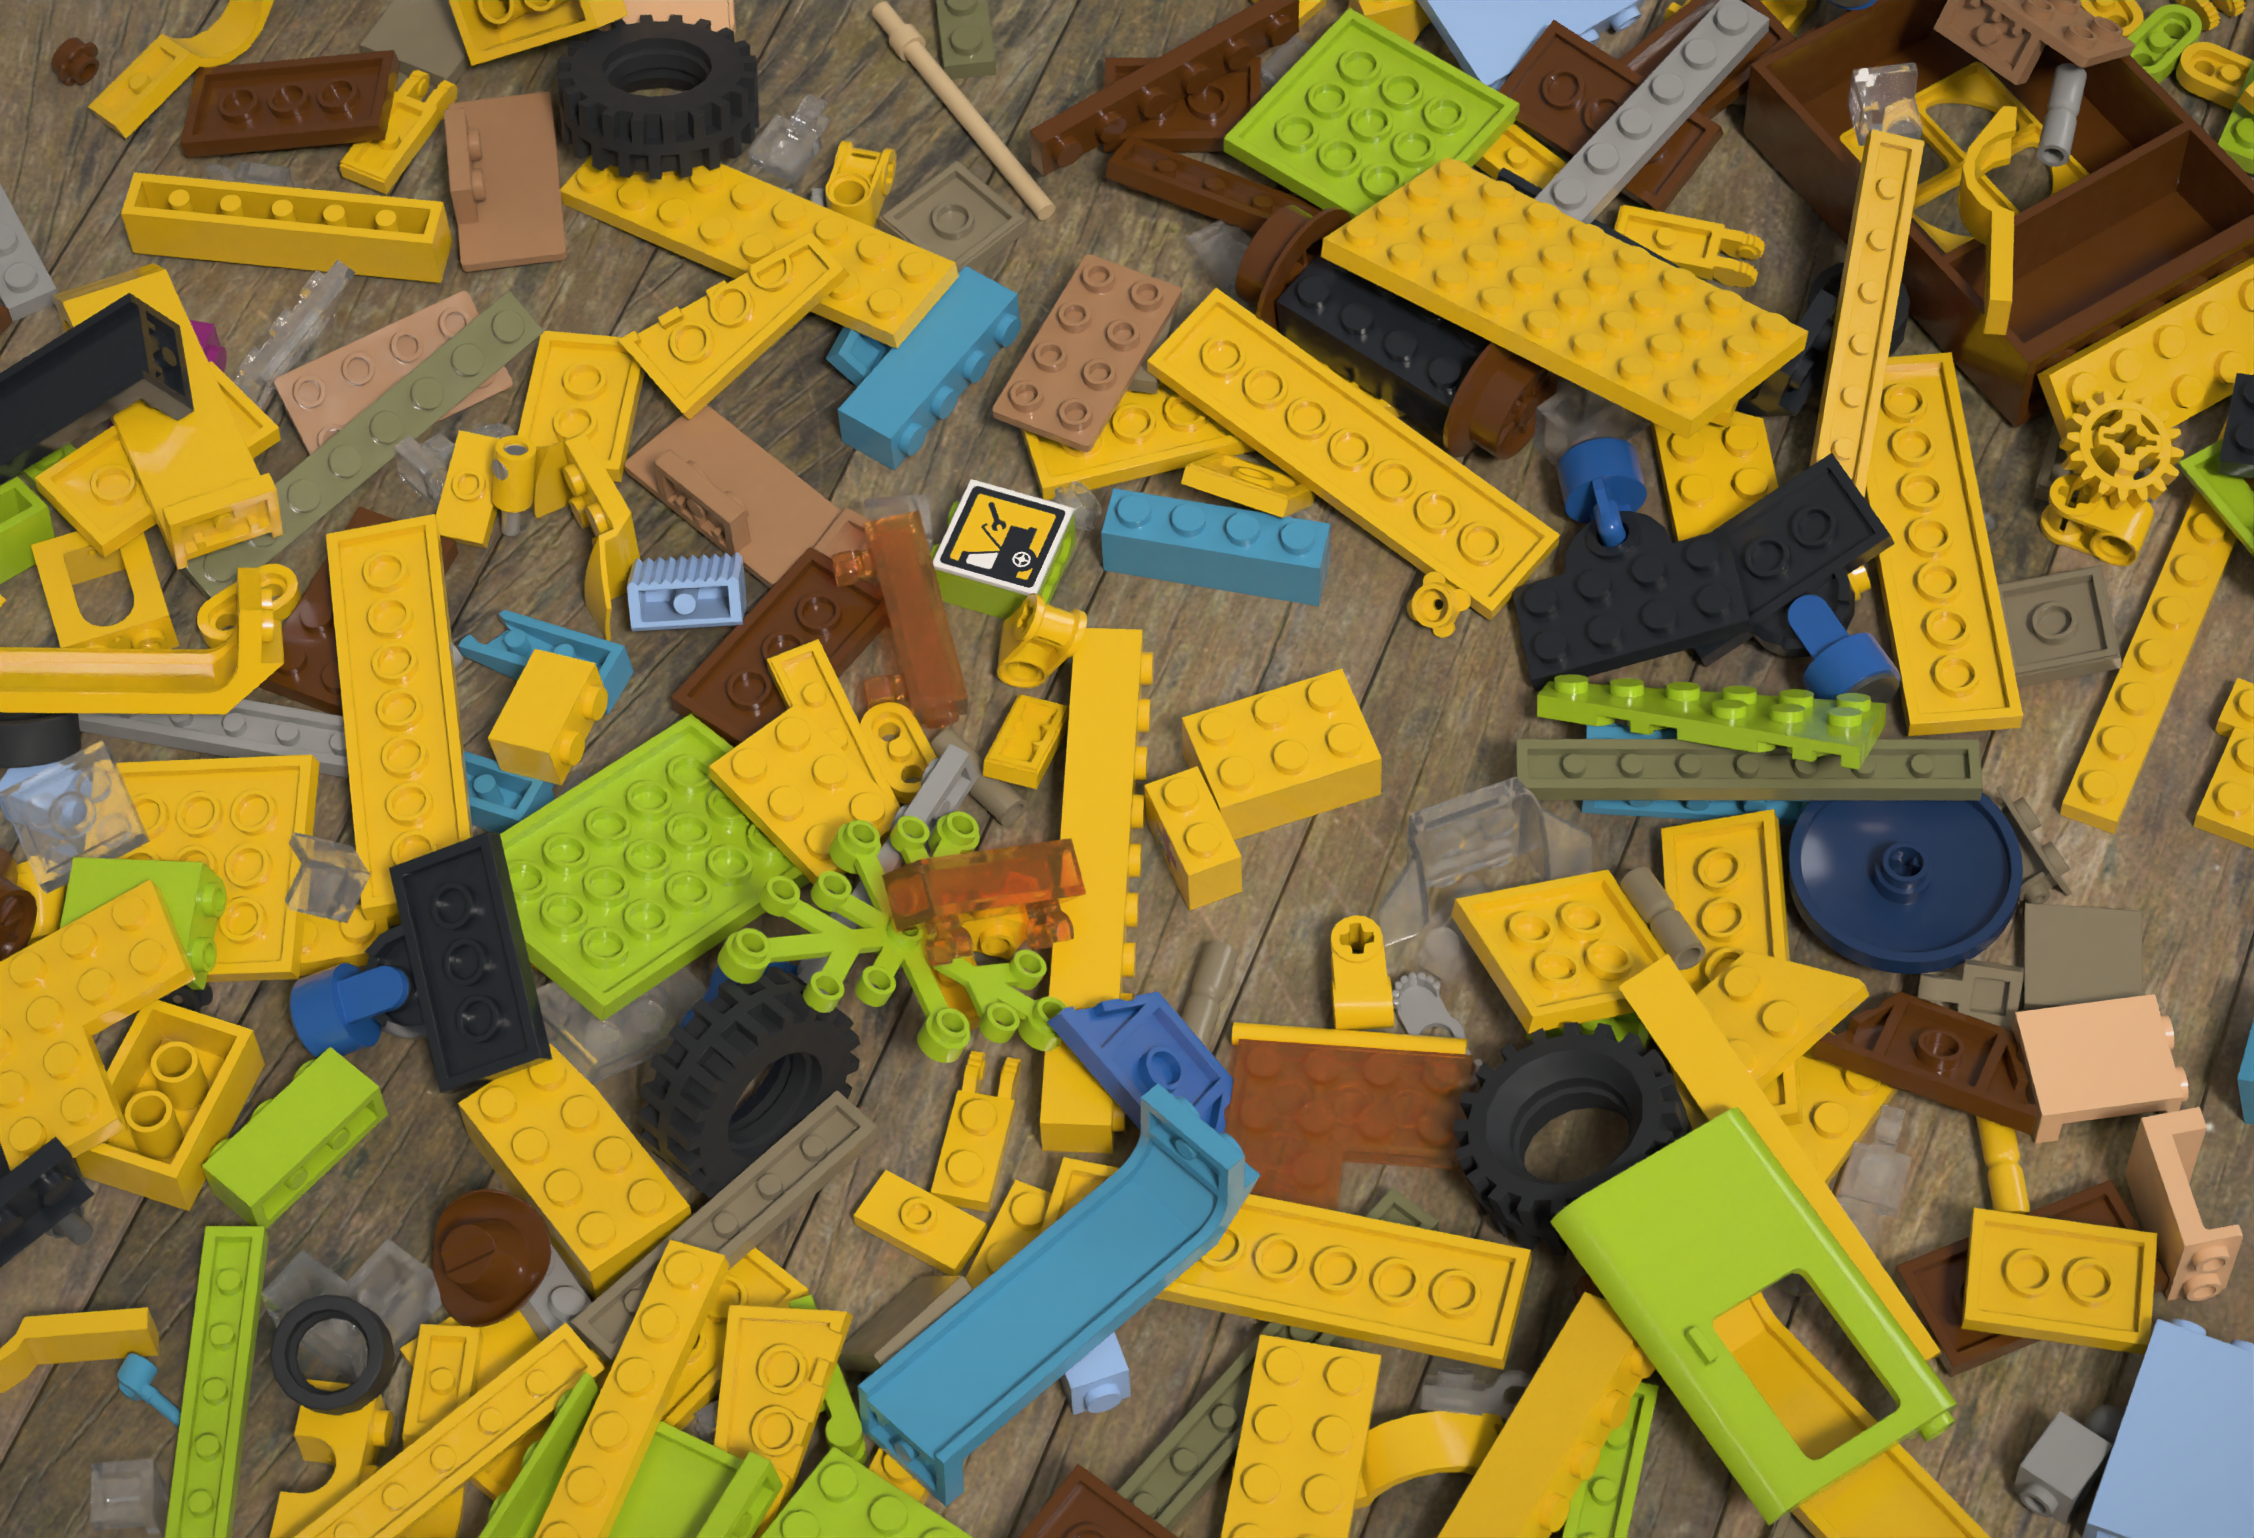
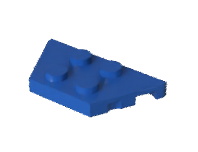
(1144, 1044)

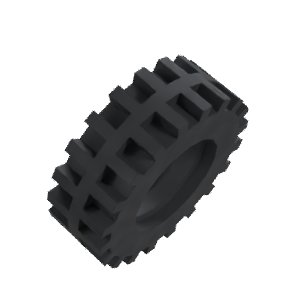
(658, 131)
(716, 1059)
(1542, 1085)

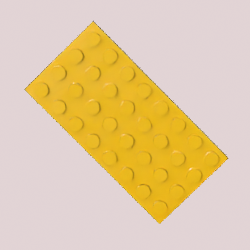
(1566, 296)

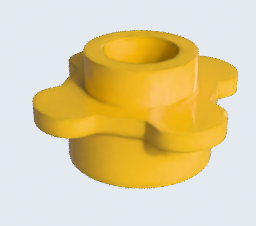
(1423, 609)

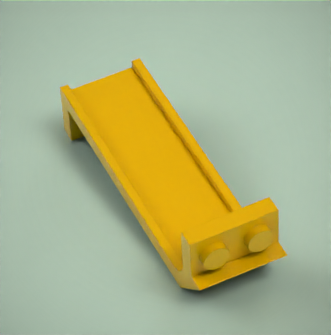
(192, 468)
(150, 678)
(1877, 1501)

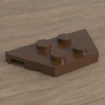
(1936, 1056)

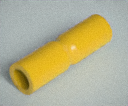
(2004, 1173)

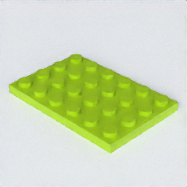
(638, 870)

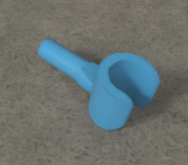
(134, 1383)

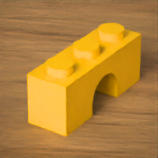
(344, 1441)

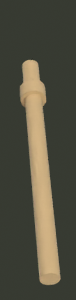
(911, 47)

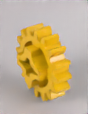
(2116, 452)

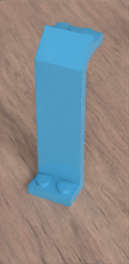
(1057, 1296)

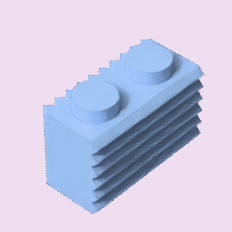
(687, 592)

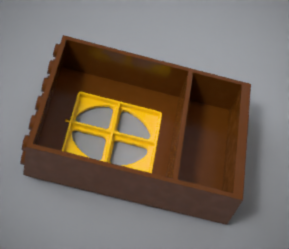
(2129, 217)

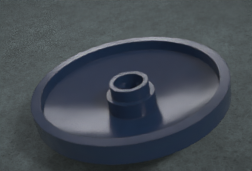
(1905, 879)

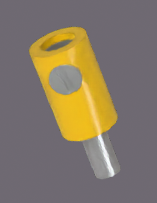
(513, 480)

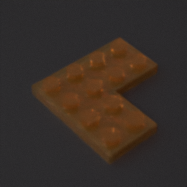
(1318, 1105)

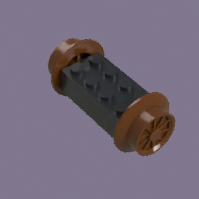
(1387, 344)

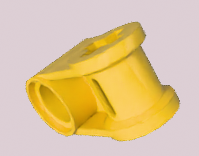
(860, 182)
(2095, 527)
(1038, 641)
(1360, 981)

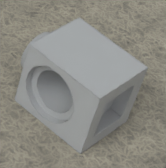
(2061, 1469)

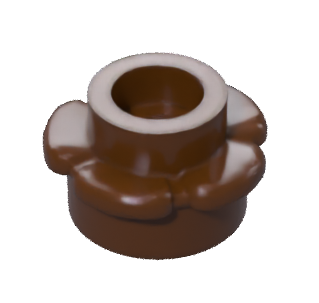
(75, 61)

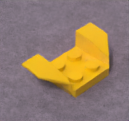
(576, 477)

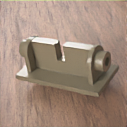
(2041, 863)

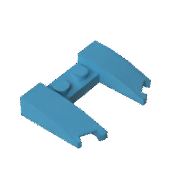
(505, 798)

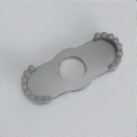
(1421, 1008)

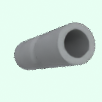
(2062, 110)

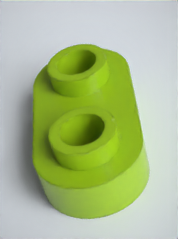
(2152, 40)

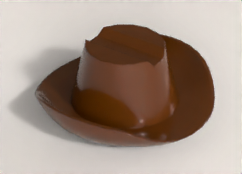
(489, 1256)

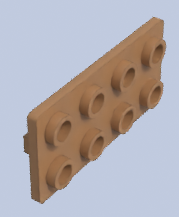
(2015, 32)
(505, 181)
(1087, 353)
(345, 382)
(733, 493)

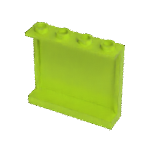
(678, 1492)

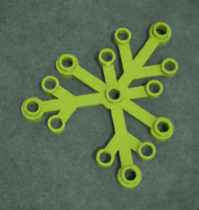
(945, 1029)

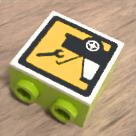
(1002, 549)

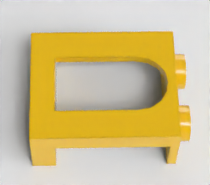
(74, 560)

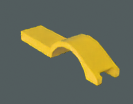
(171, 61)
(1988, 221)
(76, 1339)
(440, 1383)
(1422, 1447)

